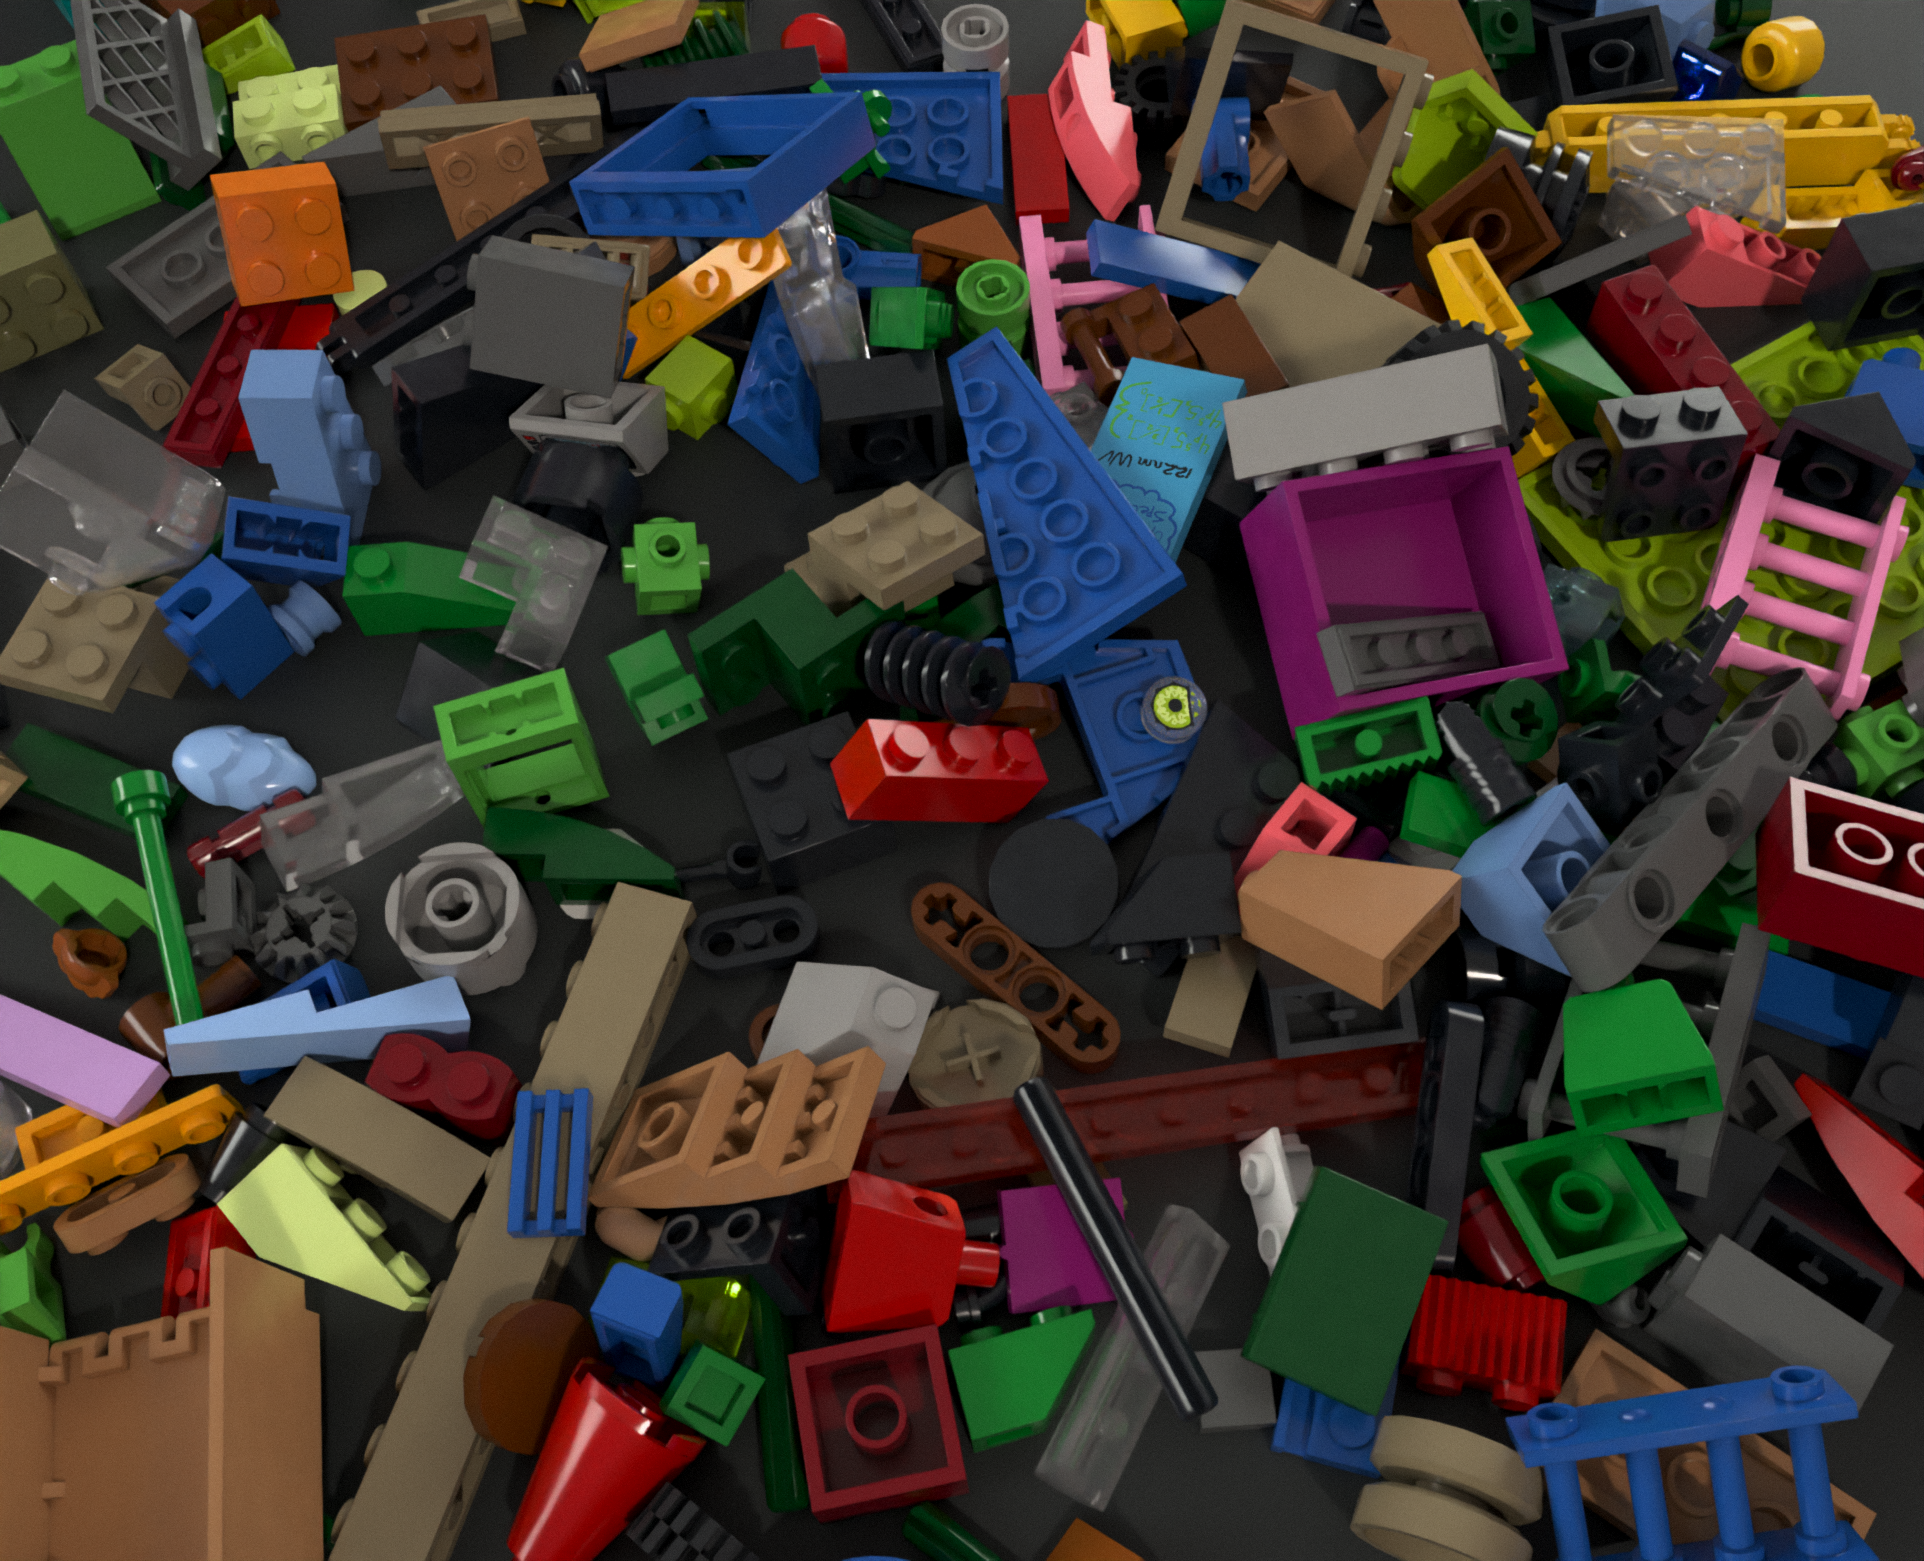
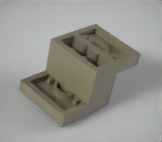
(888, 552)
(94, 646)

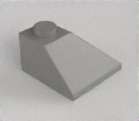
(846, 1008)

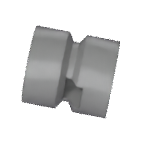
(977, 41)

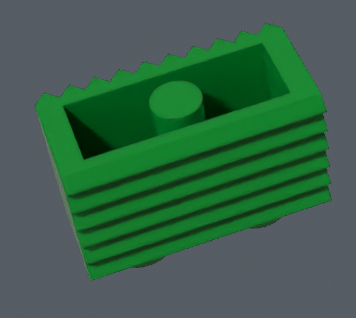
(1368, 746)

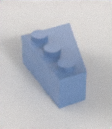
(309, 434)

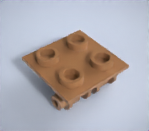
(486, 172)

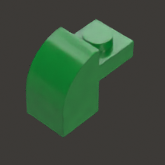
(657, 687)

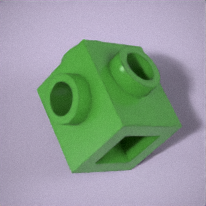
(665, 566)
(1883, 750)

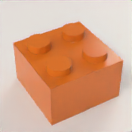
(282, 233)

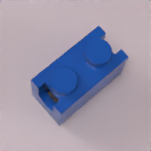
(223, 628)

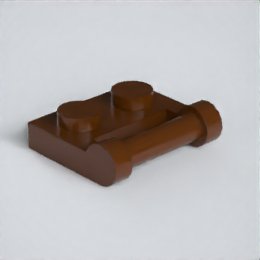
(1142, 330)

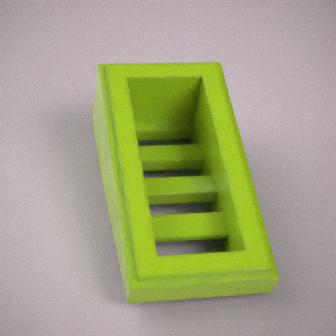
(248, 53)

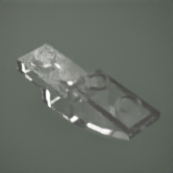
(814, 295)

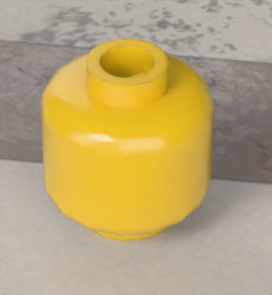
(1782, 53)

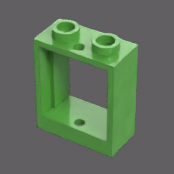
(514, 722)

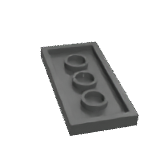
(184, 268)

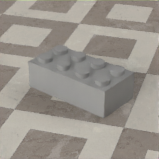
(1368, 418)

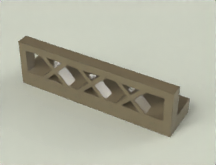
(559, 123)

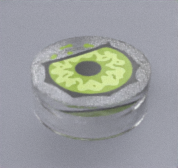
(1173, 710)

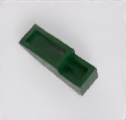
(574, 857)

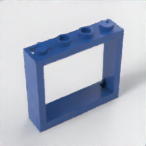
(650, 192)

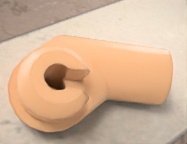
(629, 1231)

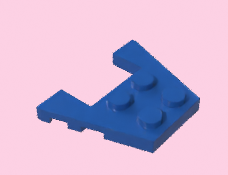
(1105, 701)

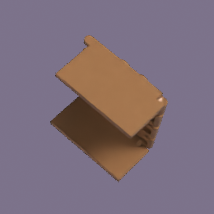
(169, 1432)

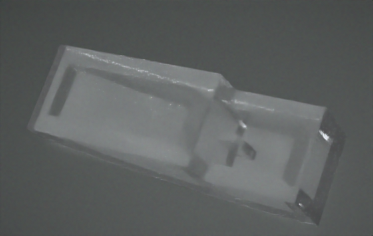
(358, 814)

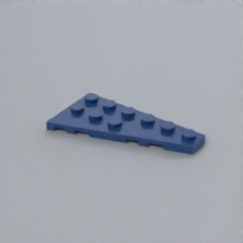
(940, 128)
(1056, 525)

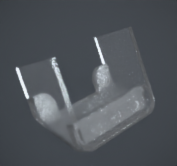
(104, 503)

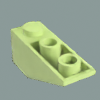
(307, 1222)

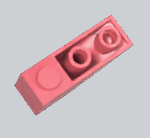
(1733, 264)

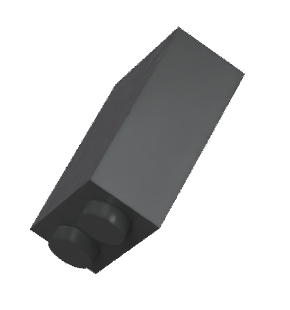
(548, 316)
(1749, 1319)

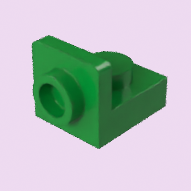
(1590, 685)

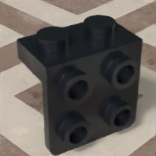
(1669, 462)

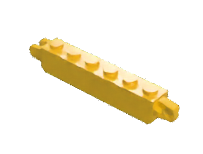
(1823, 136)

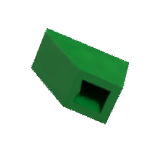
(1019, 1378)

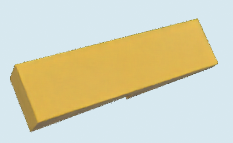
(1817, 211)
(1477, 295)

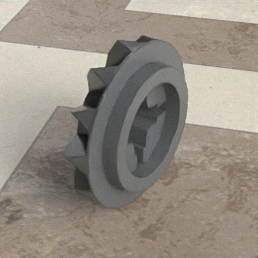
(1574, 471)
(332, 928)

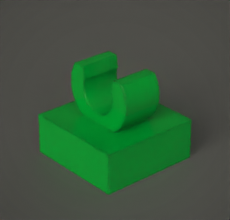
(711, 1392)

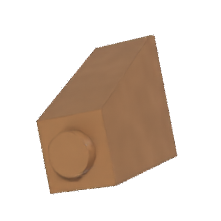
(1350, 918)

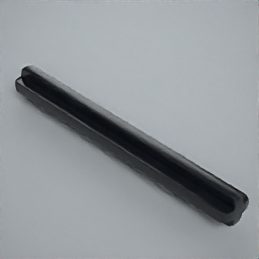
(1115, 1250)

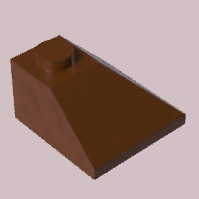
(1495, 210)

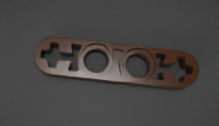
(1019, 971)

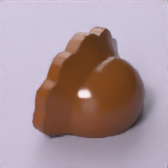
(90, 959)

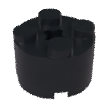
(584, 492)

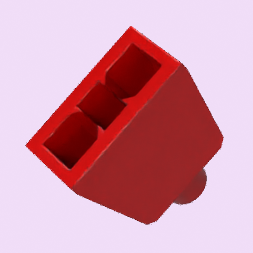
(898, 1257)

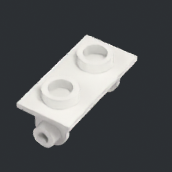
(1275, 1177)

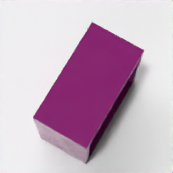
(1399, 547)

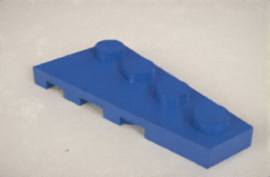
(776, 399)

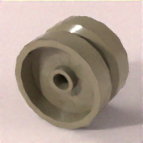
(1447, 1495)

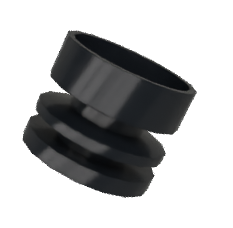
(1558, 191)

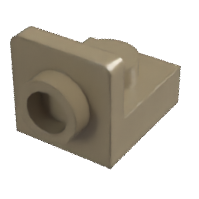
(147, 384)

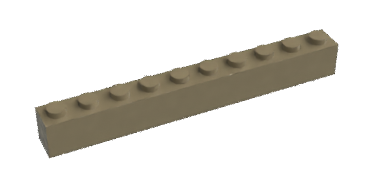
(428, 1454)

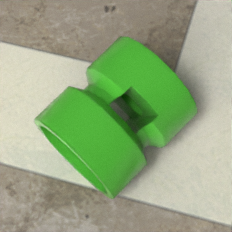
(993, 296)

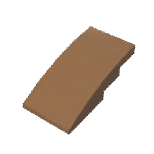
(739, 1131)

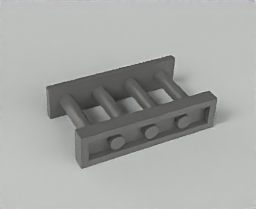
(1721, 1025)

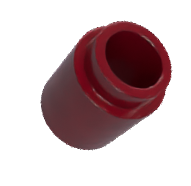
(1495, 1245)

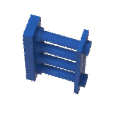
(1789, 1399)

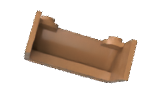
(1320, 133)

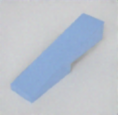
(289, 1028)

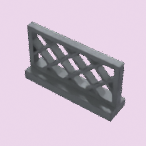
(174, 77)

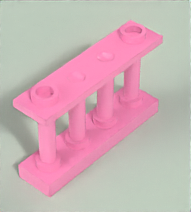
(1049, 296)
(1746, 549)

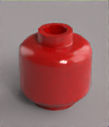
(825, 35)

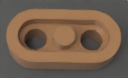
(108, 1214)

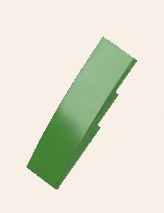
(66, 881)

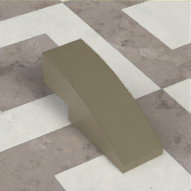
(378, 1139)

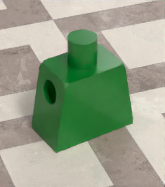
(1635, 1059)

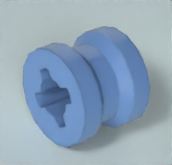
(304, 617)

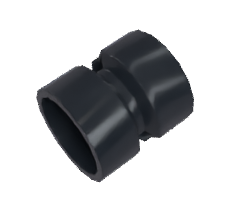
(1475, 974)

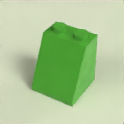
(70, 160)

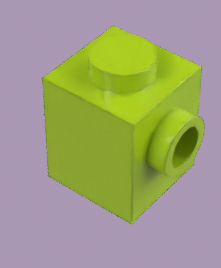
(697, 386)

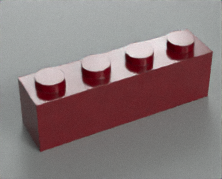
(1664, 349)

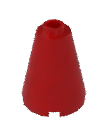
(598, 1467)

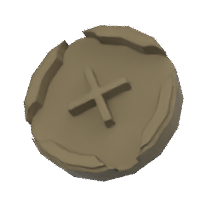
(974, 1055)

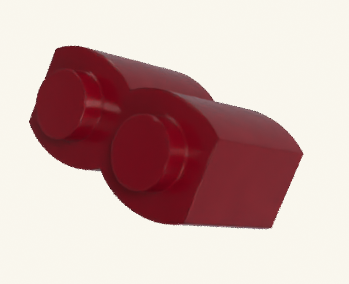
(453, 1089)

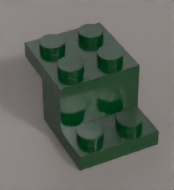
(794, 644)

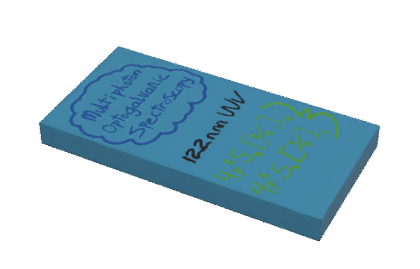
(1165, 442)

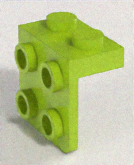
(1452, 135)

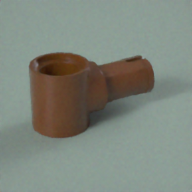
(148, 1017)

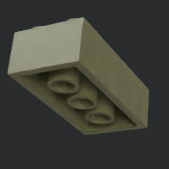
(39, 294)

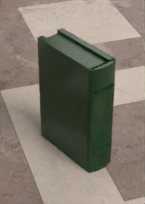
(1344, 1290)

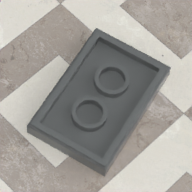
(1599, 260)

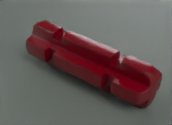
(237, 838)

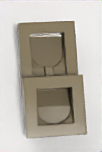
(1213, 998)

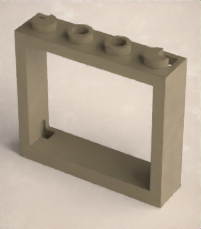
(1390, 151)

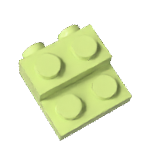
(288, 114)

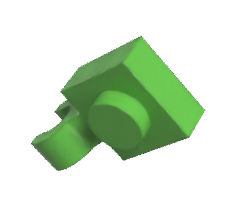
(28, 1292)

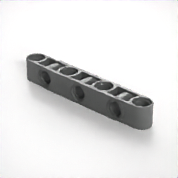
(1689, 831)

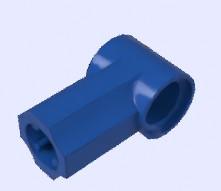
(1225, 156)
(877, 268)

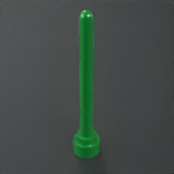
(143, 802)

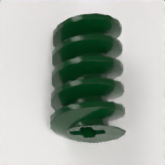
(720, 41)
(1516, 713)

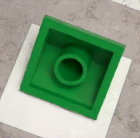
(1584, 1211)

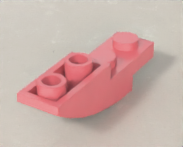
(1094, 128)

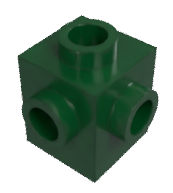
(1502, 31)

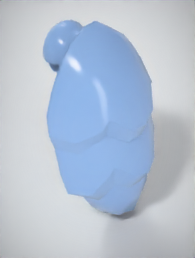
(240, 767)

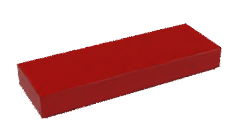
(1036, 160)

